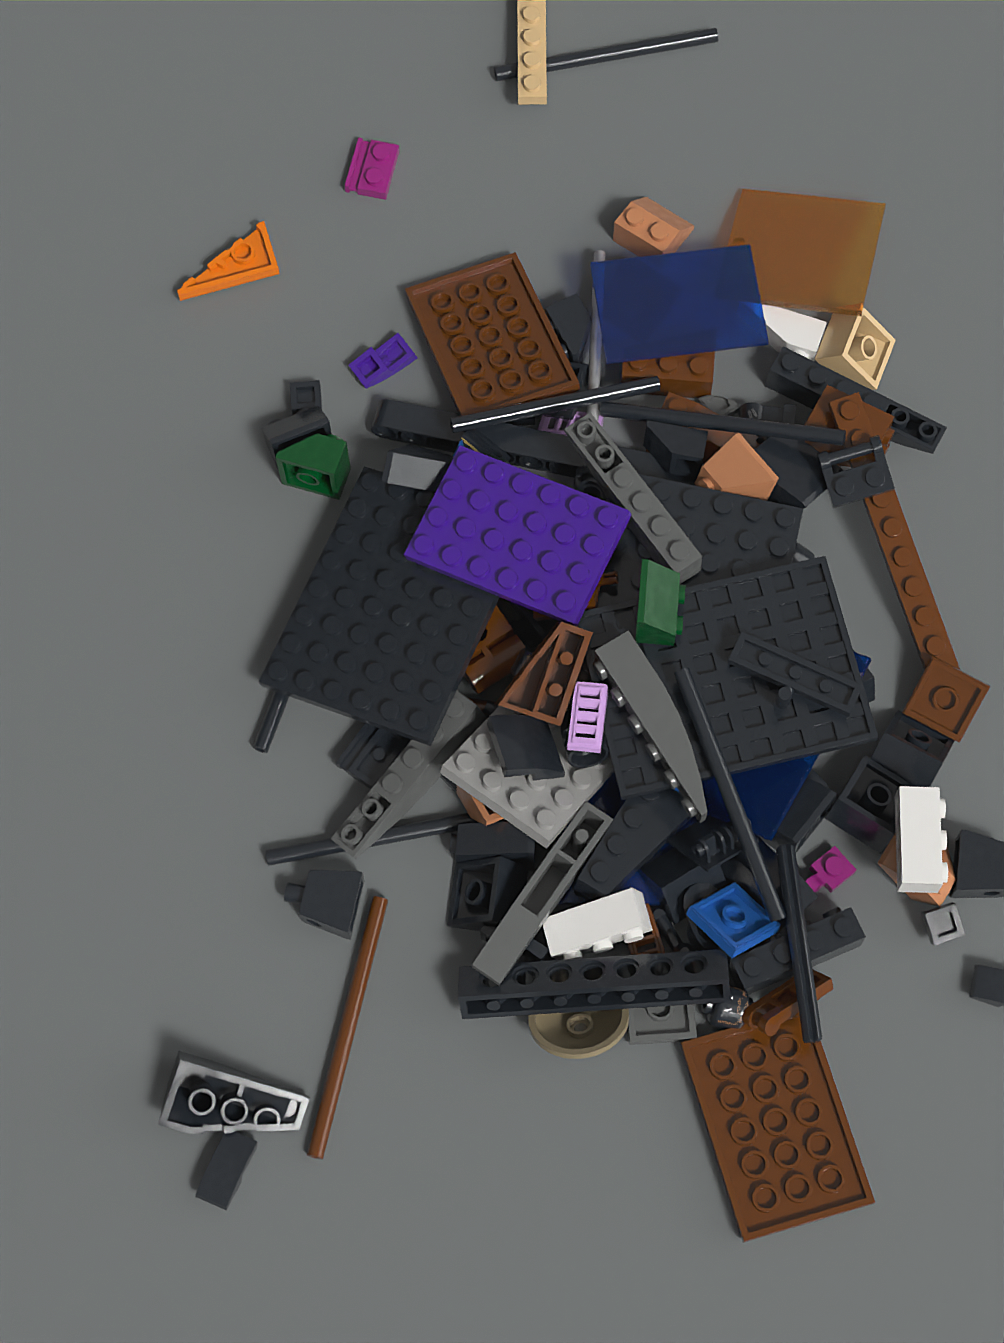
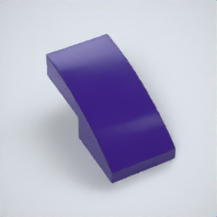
(384, 362)

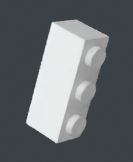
(920, 839)
(597, 925)

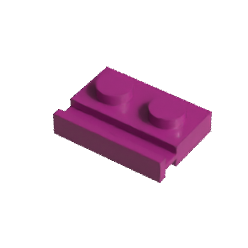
(372, 168)

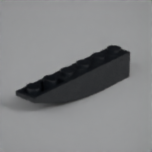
(806, 380)

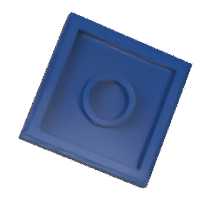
(732, 919)

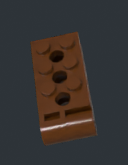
(493, 654)

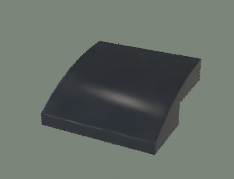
(525, 747)

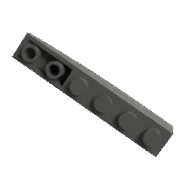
(626, 489)
(653, 715)
(408, 778)
(542, 893)

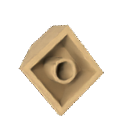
(856, 348)

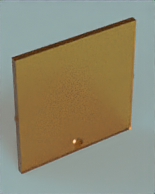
(809, 248)

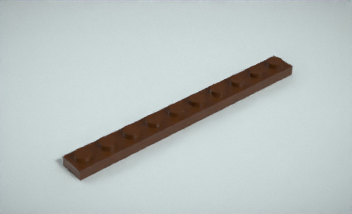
(896, 544)

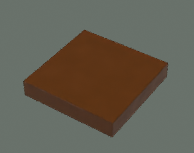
(946, 699)

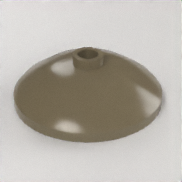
(579, 1033)

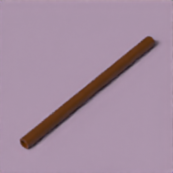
(347, 1028)

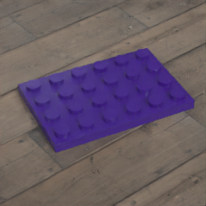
(518, 535)

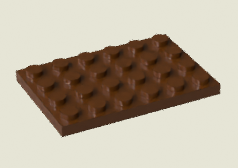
(491, 337)
(776, 1128)

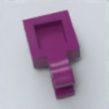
(830, 871)

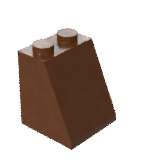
(822, 417)

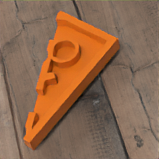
(242, 263)

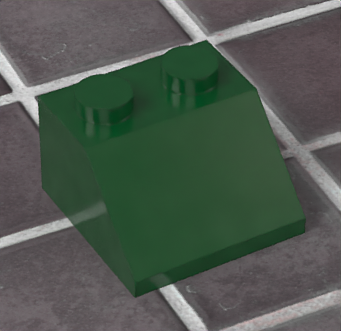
(316, 465)
(659, 605)

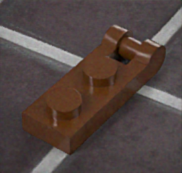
(781, 1004)

